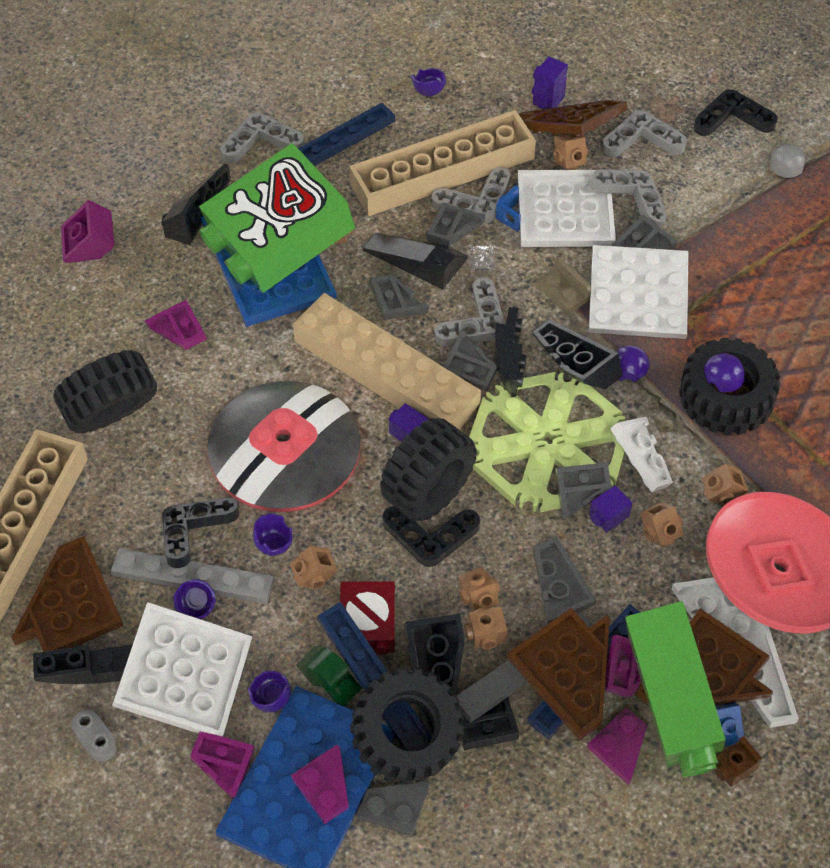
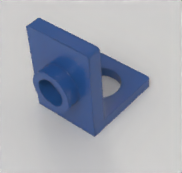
(505, 206)
(731, 722)

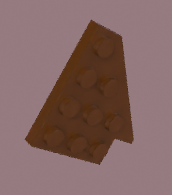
(573, 119)
(69, 602)
(727, 661)
(568, 669)

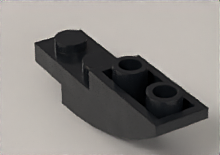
(509, 352)
(81, 665)

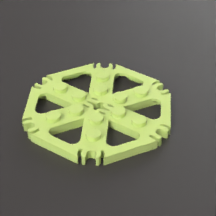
(531, 434)

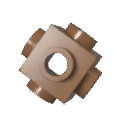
(570, 151)
(724, 484)
(662, 524)
(313, 567)
(478, 589)
(486, 628)

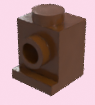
(747, 759)

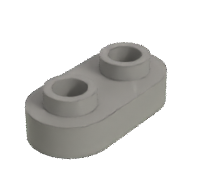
(92, 734)

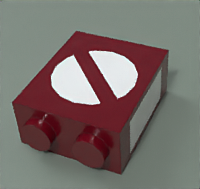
(373, 611)

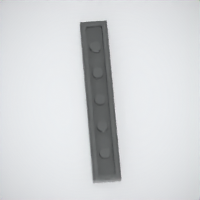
(493, 688)

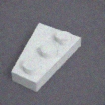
(641, 452)

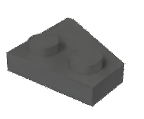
(395, 298)
(581, 485)

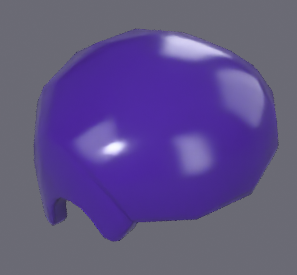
(429, 81)
(633, 362)
(725, 372)
(272, 534)
(194, 599)
(270, 691)

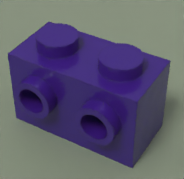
(549, 83)

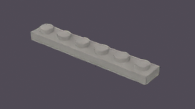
(223, 580)

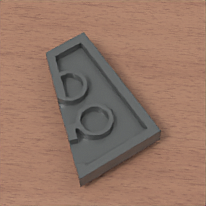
(560, 581)

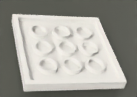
(563, 210)
(639, 292)
(182, 671)

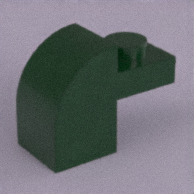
(331, 672)

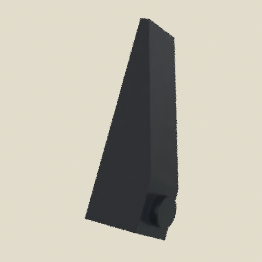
(185, 216)
(422, 259)
(579, 355)
(436, 648)

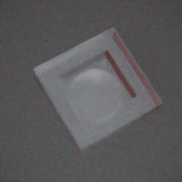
(482, 258)

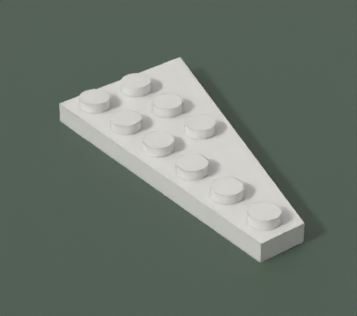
(707, 595)

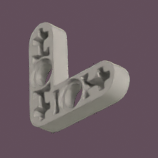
(256, 132)
(670, 141)
(636, 182)
(476, 203)
(481, 323)

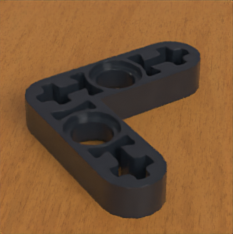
(732, 103)
(187, 520)
(434, 541)

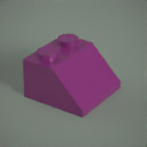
(87, 233)

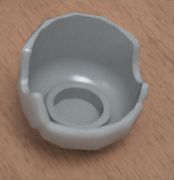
(787, 160)

